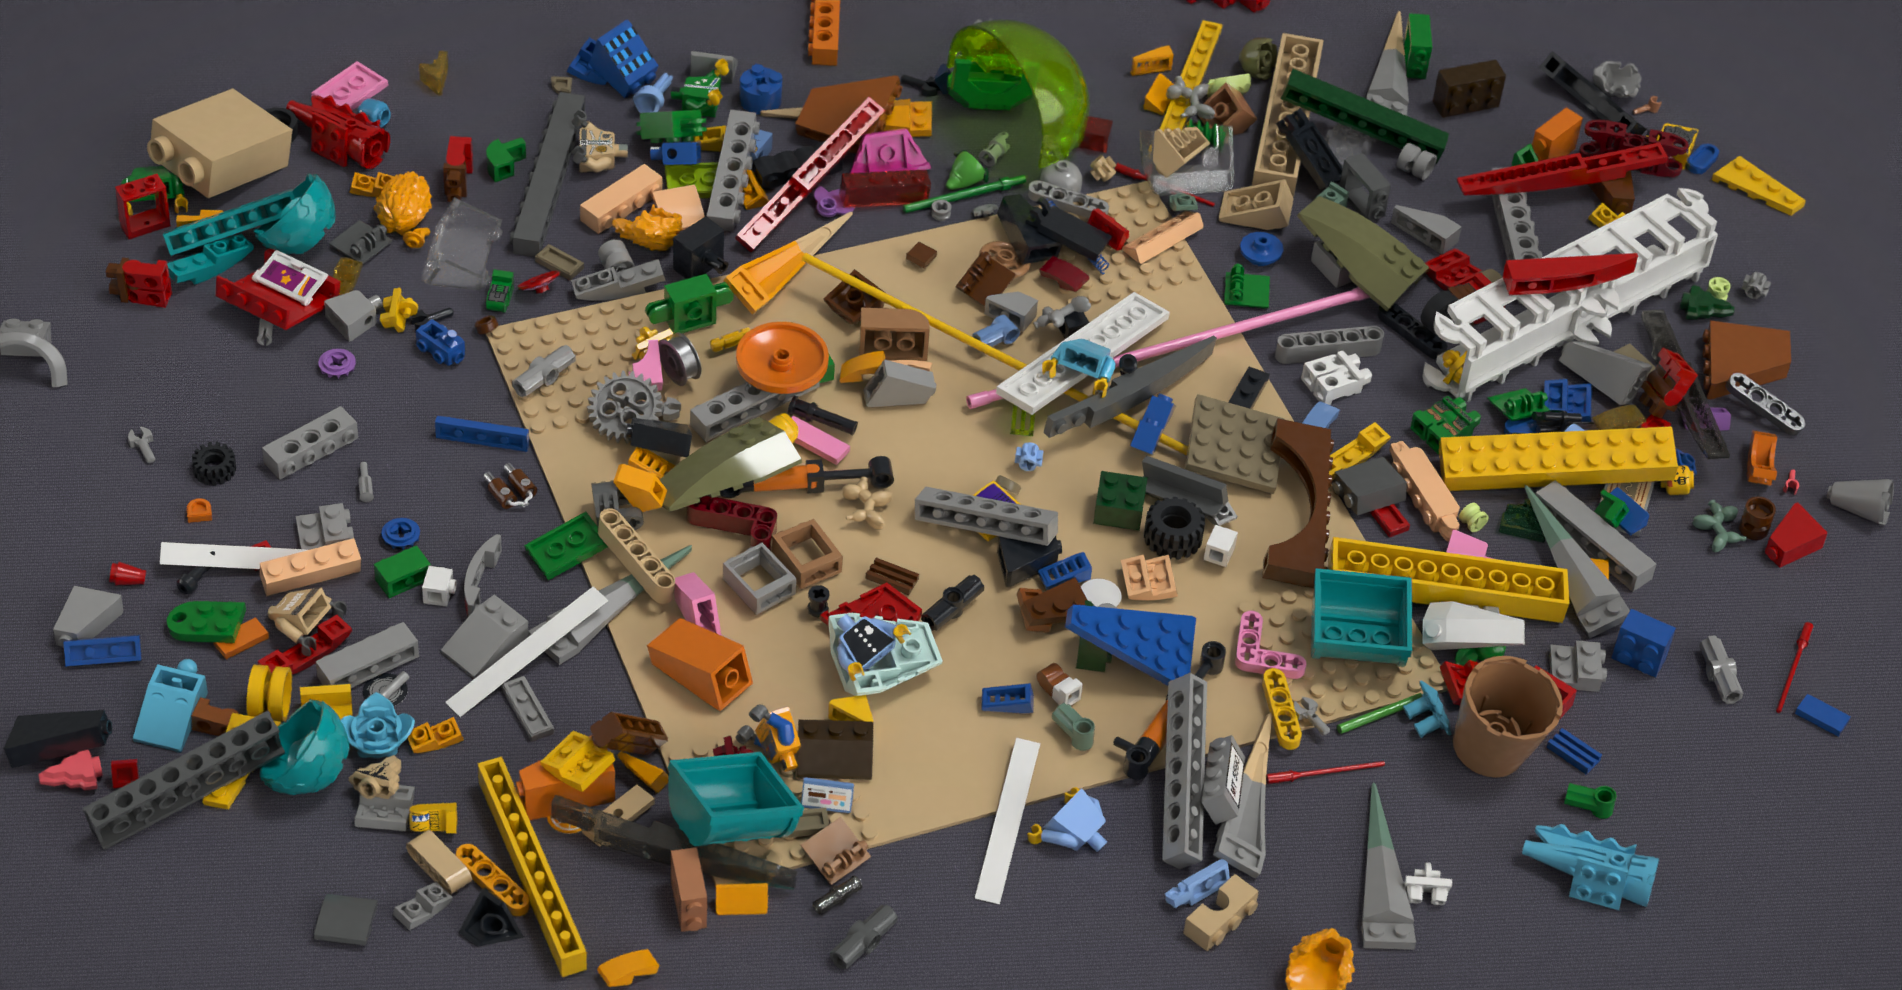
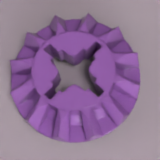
(337, 356)

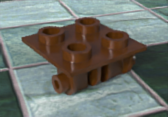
(985, 278)

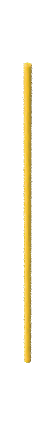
(967, 339)

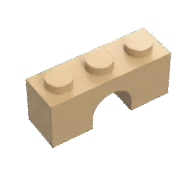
(1210, 926)

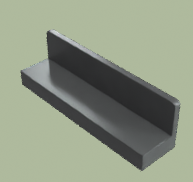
(1172, 481)

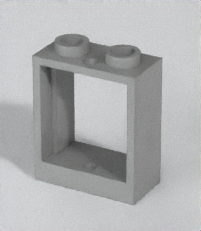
(767, 596)

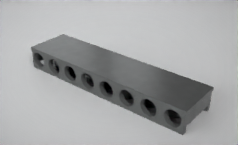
(184, 780)

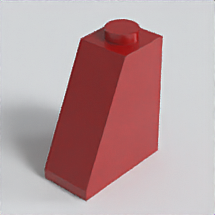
(1795, 537)

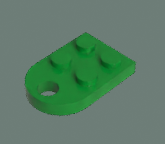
(206, 621)

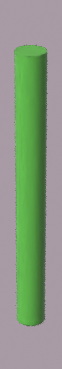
(1376, 714)

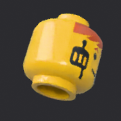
(1682, 483)

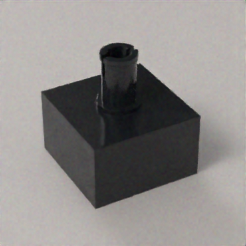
(699, 249)

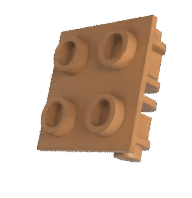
(836, 851)

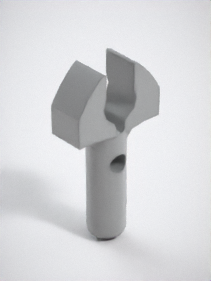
(670, 410)
(147, 437)
(1309, 713)

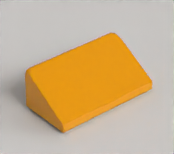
(1156, 97)
(754, 194)
(741, 899)

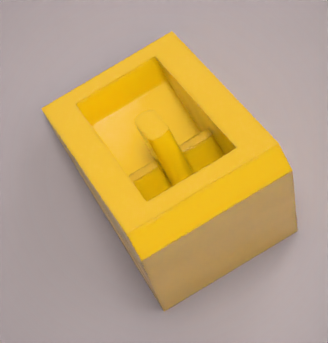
(850, 709)

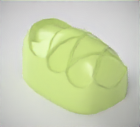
(1239, 82)

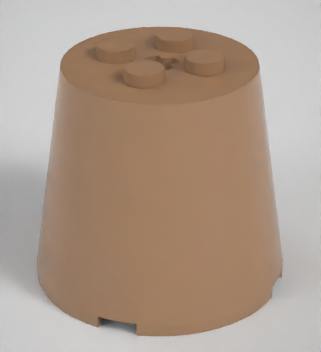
(1504, 715)

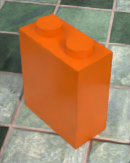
(1557, 135)

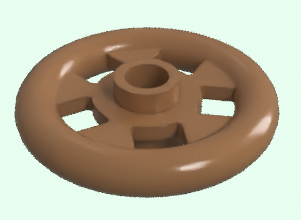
(1006, 256)

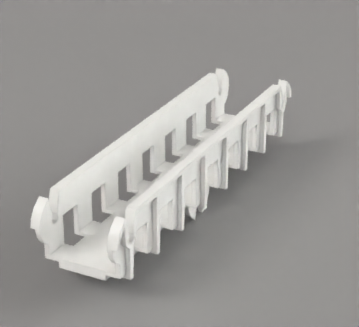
(1567, 314)

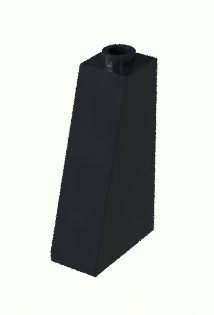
(1026, 240)
(55, 735)

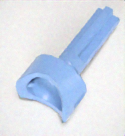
(650, 97)

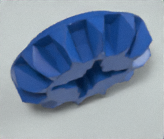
(407, 526)

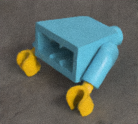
(1085, 358)

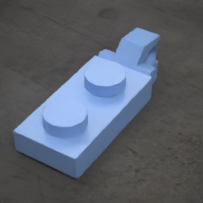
(1199, 885)

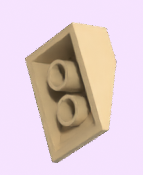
(1258, 206)

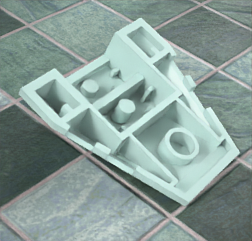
(902, 663)

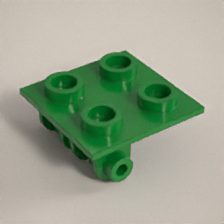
(1246, 288)
(1520, 403)

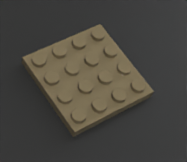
(1232, 444)

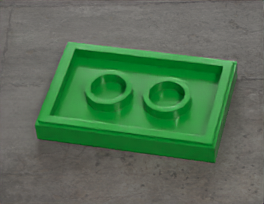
(566, 546)

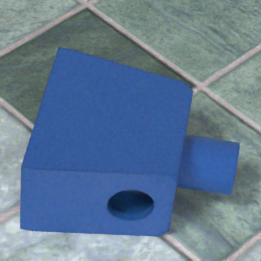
(687, 152)

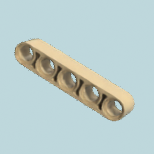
(636, 556)

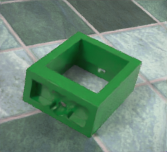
(1417, 45)

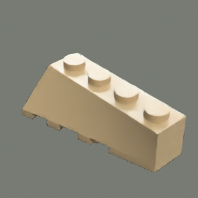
(1176, 148)

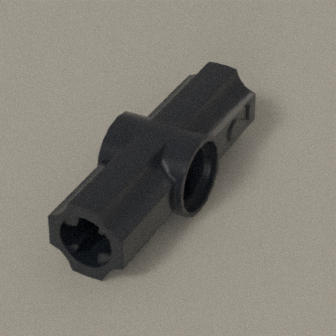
(953, 602)

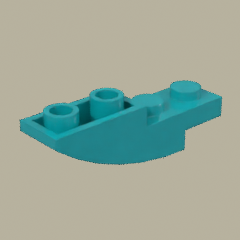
(212, 261)

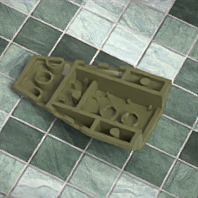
(1371, 255)
(737, 457)

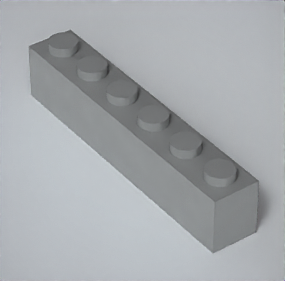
(1598, 537)

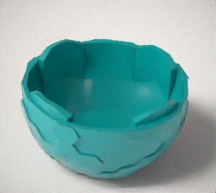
(301, 220)
(313, 748)

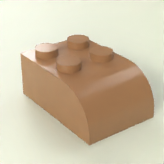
(897, 332)

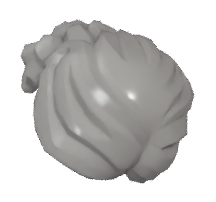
(1616, 80)

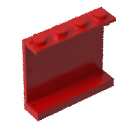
(271, 304)

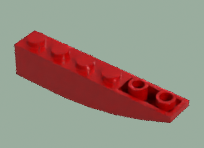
(1565, 273)

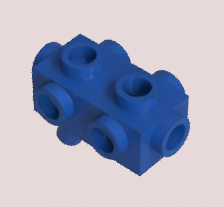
(440, 342)

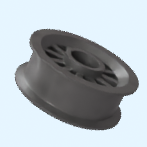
(679, 359)

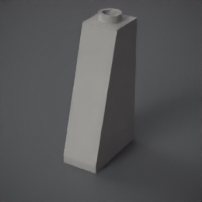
(1606, 370)

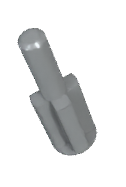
(365, 484)

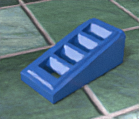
(1077, 563)
(1011, 706)

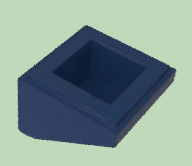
(941, 78)

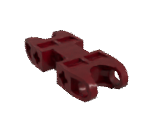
(1622, 140)

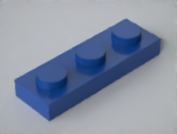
(102, 650)

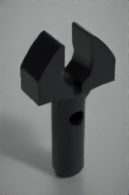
(928, 87)
(422, 318)

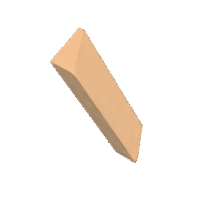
(1164, 236)

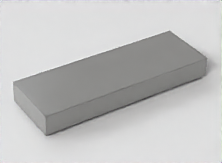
(527, 708)

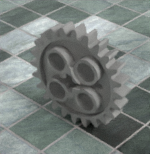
(635, 390)

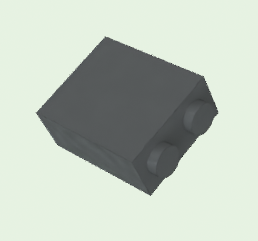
(1369, 486)

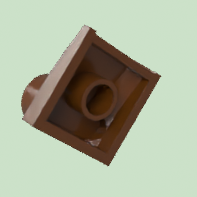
(848, 300)

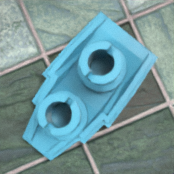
(1429, 701)

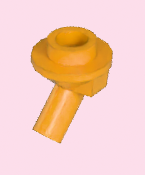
(415, 238)

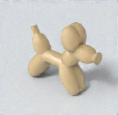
(877, 499)

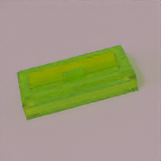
(1022, 431)

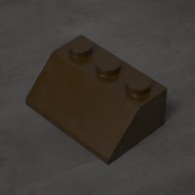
(835, 749)

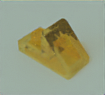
(435, 74)

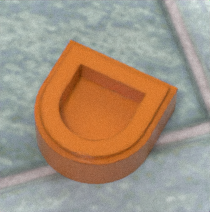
(199, 510)

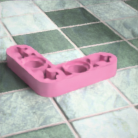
(1258, 656)

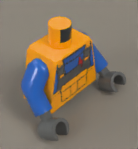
(774, 734)

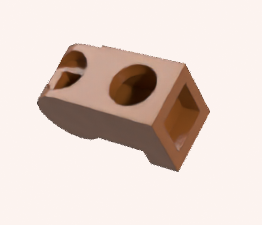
(210, 718)

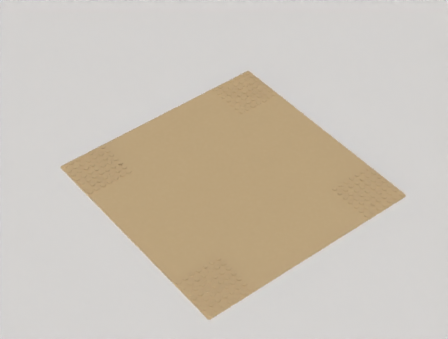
(932, 742)

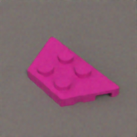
(888, 152)

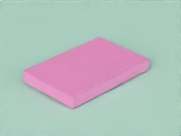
(352, 86)

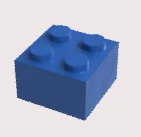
(1643, 643)

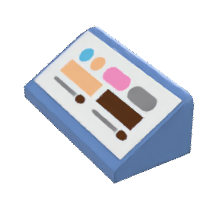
(826, 793)

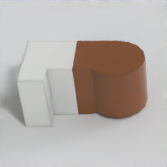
(1059, 684)

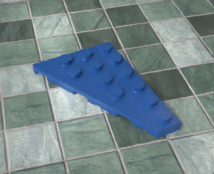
(1146, 640)

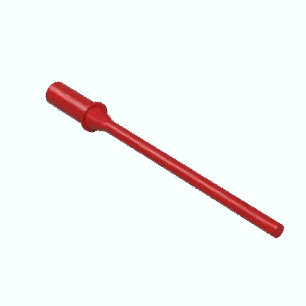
(1135, 174)
(1802, 643)
(1292, 775)

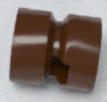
(1757, 518)

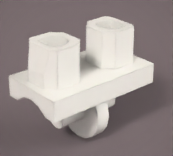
(1427, 881)

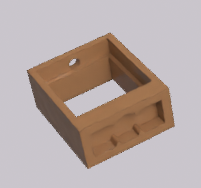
(807, 573)

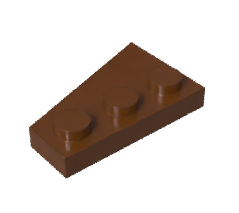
(1053, 604)

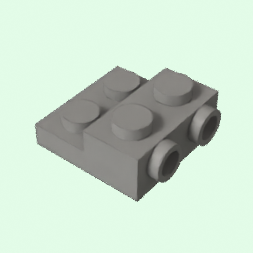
(324, 527)
(1579, 665)

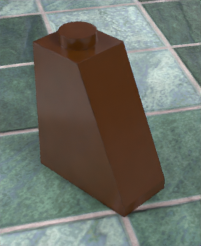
(1616, 193)

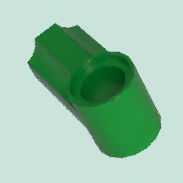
(1598, 800)

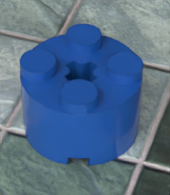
(760, 89)

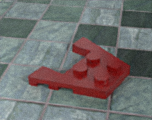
(882, 602)

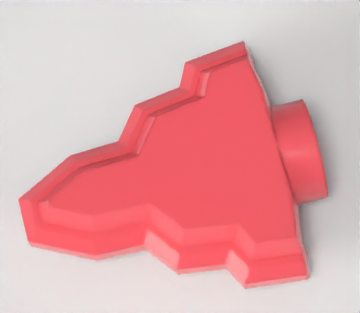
(74, 772)

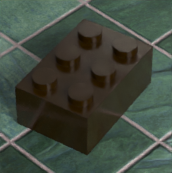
(1469, 88)

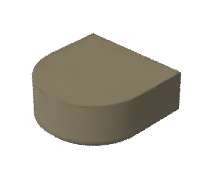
(1008, 484)

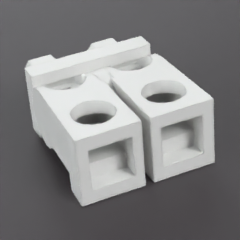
(1335, 376)

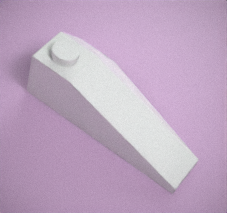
(1464, 626)

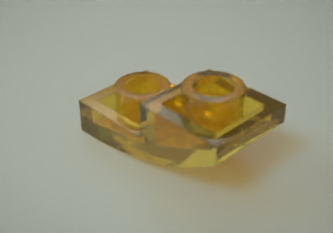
(347, 272)
(1619, 417)

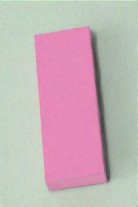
(820, 442)

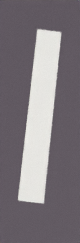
(224, 556)
(526, 651)
(1007, 821)

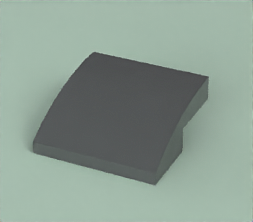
(345, 919)

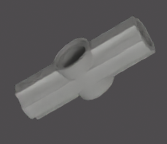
(543, 371)
(1721, 669)

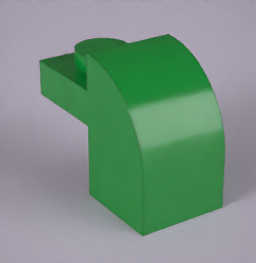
(503, 156)

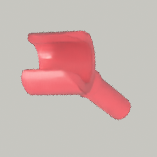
(1791, 482)

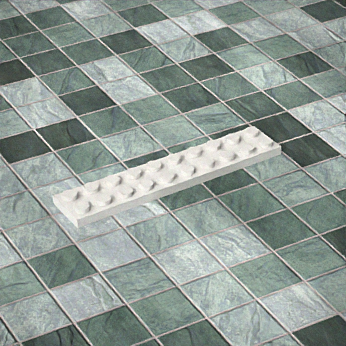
(1113, 329)

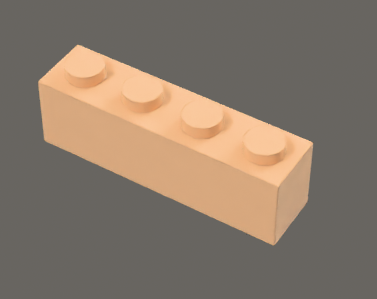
(620, 198)
(310, 567)

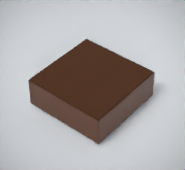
(921, 255)

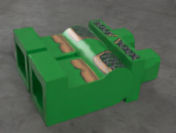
(1444, 419)

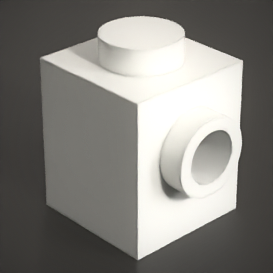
(1222, 541)
(438, 586)

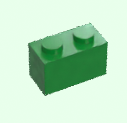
(401, 571)

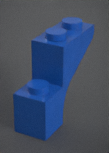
(1153, 423)

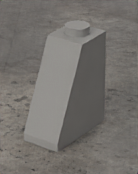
(899, 385)
(86, 614)

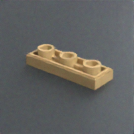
(628, 806)

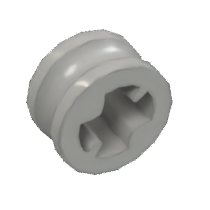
(941, 210)

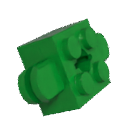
(671, 126)
(689, 304)

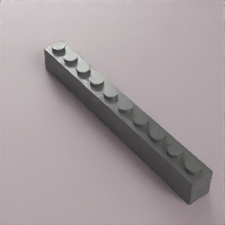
(547, 177)

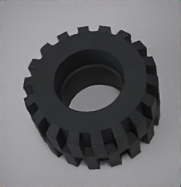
(1161, 526)

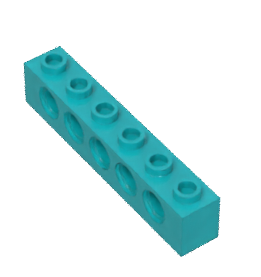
(227, 223)

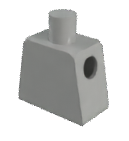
(352, 313)

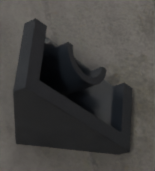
(489, 921)

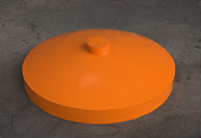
(782, 357)

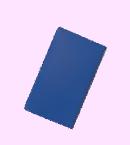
(1636, 518)

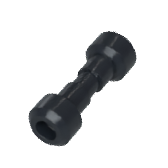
(1127, 364)
(188, 582)

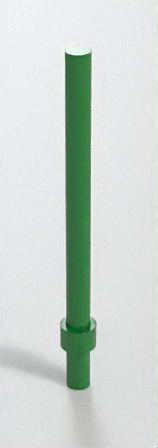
(1002, 184)

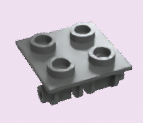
(361, 241)

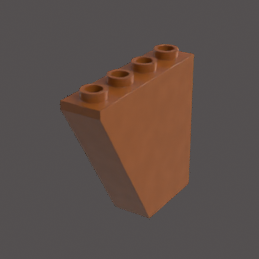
(832, 105)
(1744, 349)

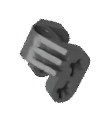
(607, 496)

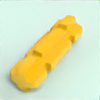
(728, 340)

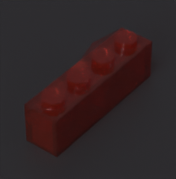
(884, 188)

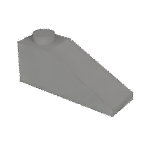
(1429, 228)

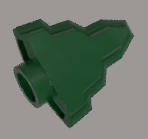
(1703, 305)

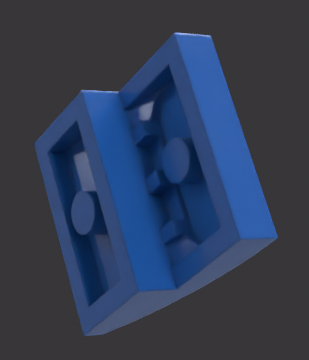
(1569, 398)

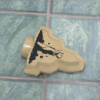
(378, 779)

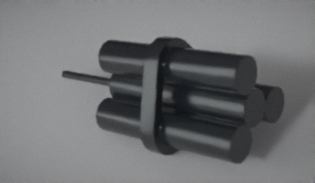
(1556, 420)

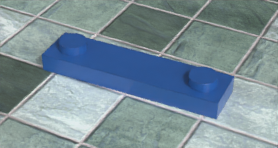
(482, 433)

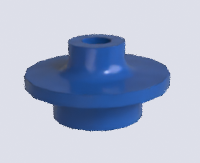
(1261, 248)

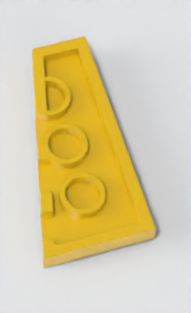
(1759, 185)

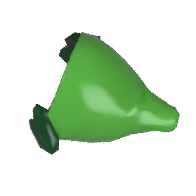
(966, 171)

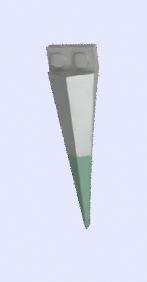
(1590, 592)
(619, 596)
(1386, 908)

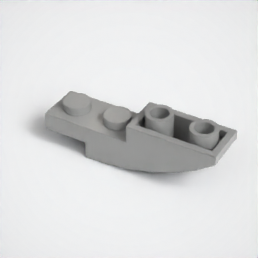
(617, 285)

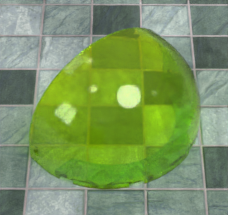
(1049, 69)

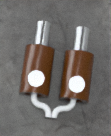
(503, 493)

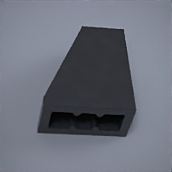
(660, 436)
(1023, 559)

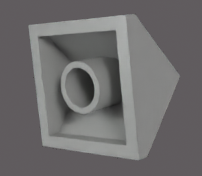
(704, 63)

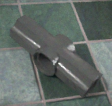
(863, 936)

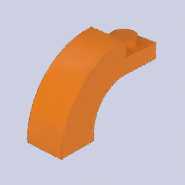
(1761, 458)

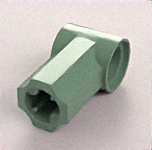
(1078, 728)

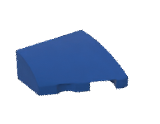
(580, 65)

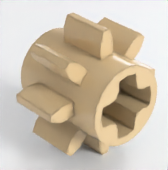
(1103, 168)

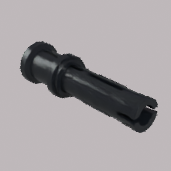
(812, 413)

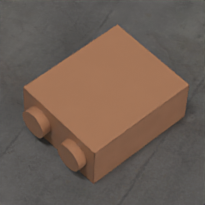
(689, 889)

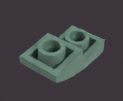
(1182, 202)

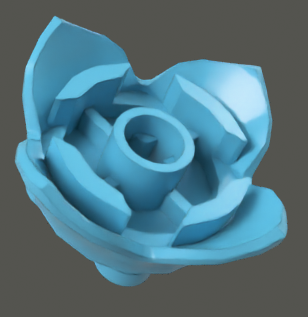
(377, 728)

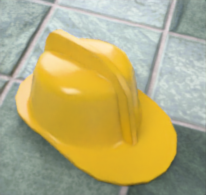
(787, 424)

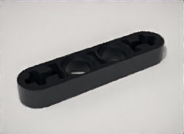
(1431, 345)

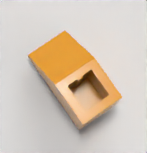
(640, 487)

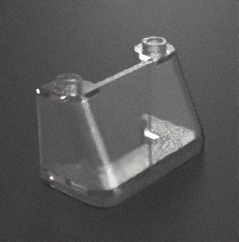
(461, 247)

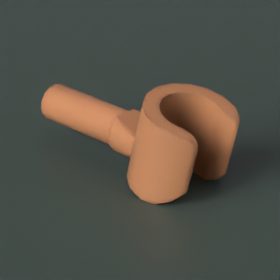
(1652, 106)

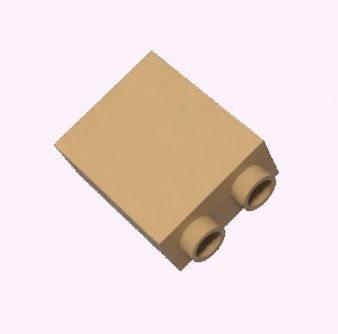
(220, 143)

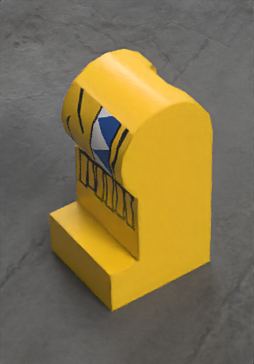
(433, 817)

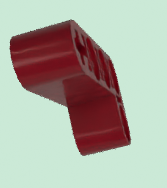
(735, 517)

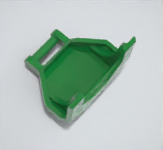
(984, 90)

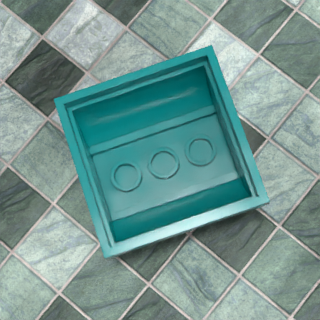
(1361, 617)
(731, 799)

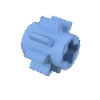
(1029, 456)

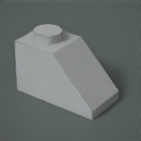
(1015, 305)

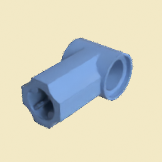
(999, 331)

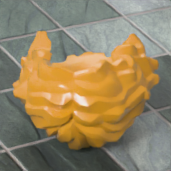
(403, 202)
(651, 229)
(1320, 962)

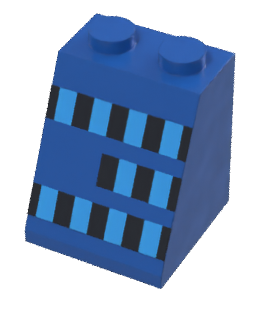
(624, 59)

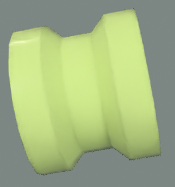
(1719, 287)
(1473, 517)

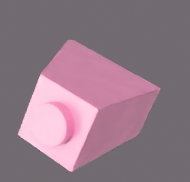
(697, 602)

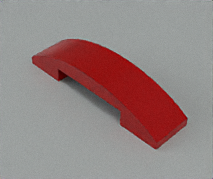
(329, 637)

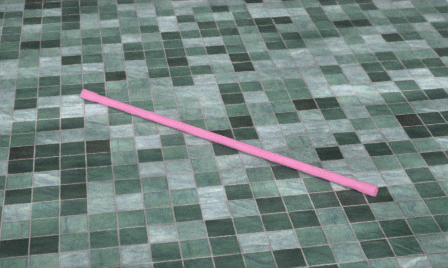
(1357, 294)

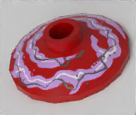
(540, 282)

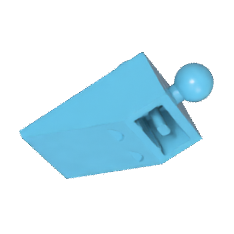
(169, 706)

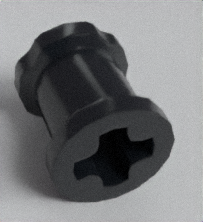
(818, 599)

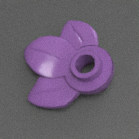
(830, 203)

